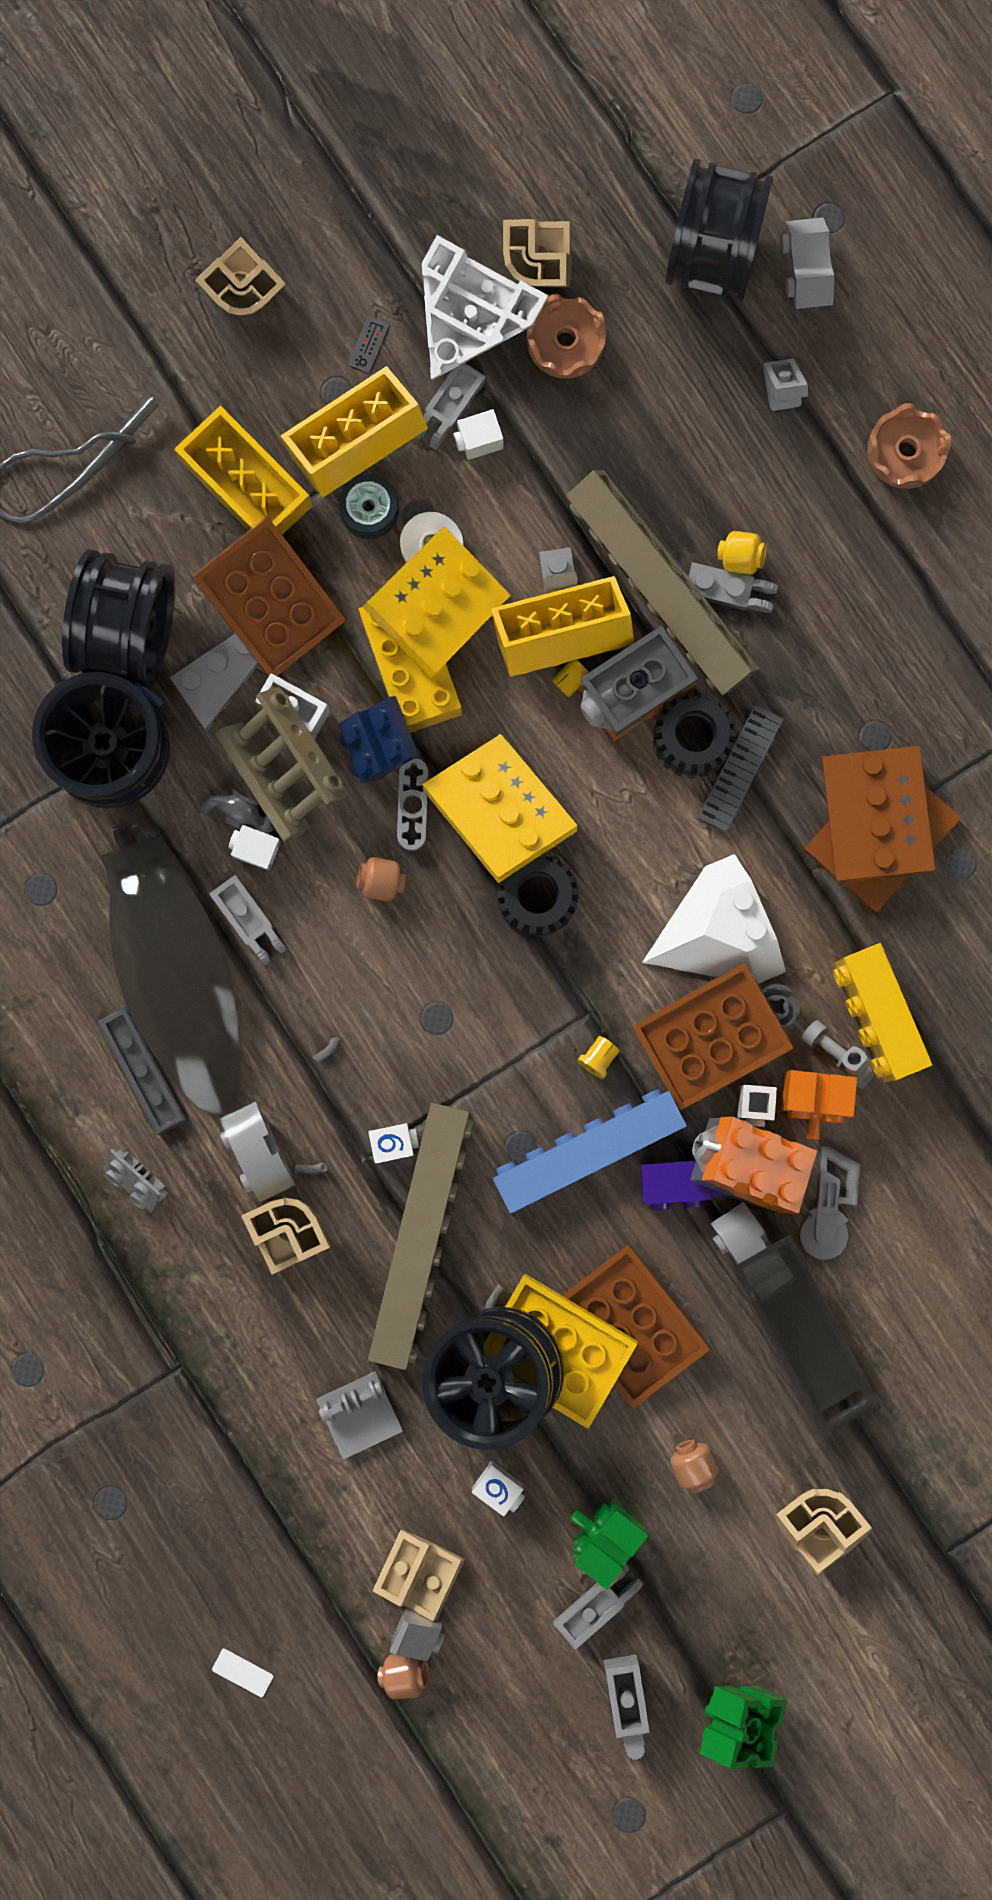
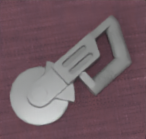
(825, 1230)

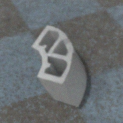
(808, 263)
(256, 1152)
(739, 1234)

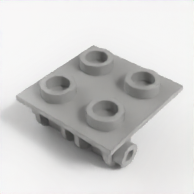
(121, 1172)
(359, 1415)

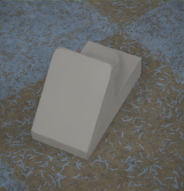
(784, 384)
(557, 570)

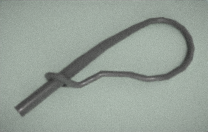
(116, 441)

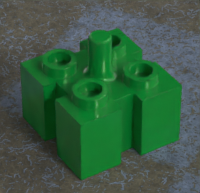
(606, 1543)
(742, 1726)

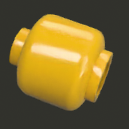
(742, 552)

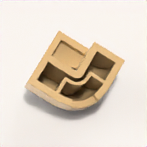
(538, 252)
(240, 280)
(285, 1232)
(822, 1527)

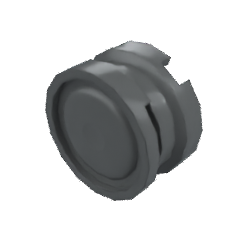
(783, 1002)

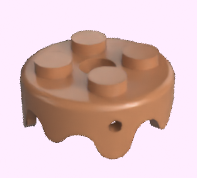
(571, 317)
(914, 427)

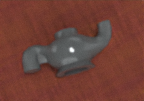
(239, 810)

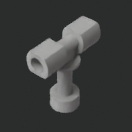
(852, 1060)

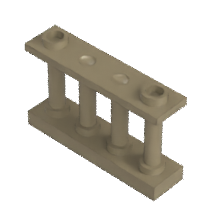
(261, 778)

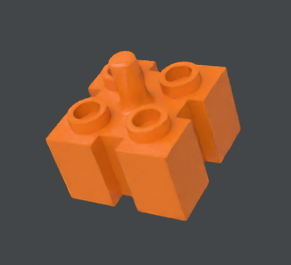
(817, 1098)

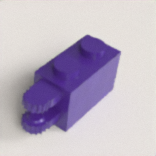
(671, 1183)

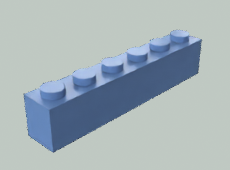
(589, 1151)

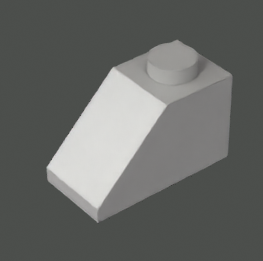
(416, 1636)

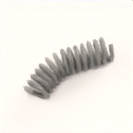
(332, 1044)
(312, 1168)
(495, 1293)

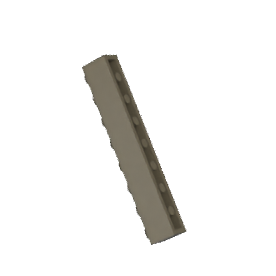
(661, 582)
(419, 1235)

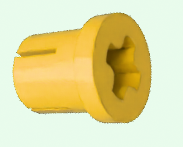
(569, 677)
(598, 1057)

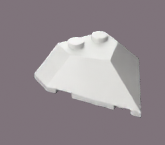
(470, 307)
(719, 927)

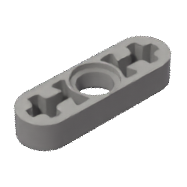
(403, 828)

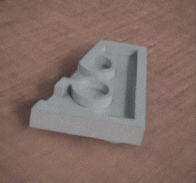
(214, 679)

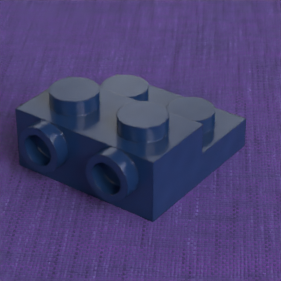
(377, 740)

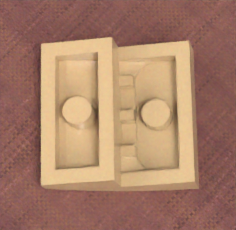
(418, 1575)

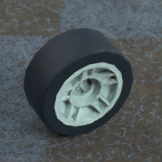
(354, 498)

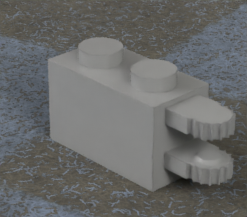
(627, 1703)

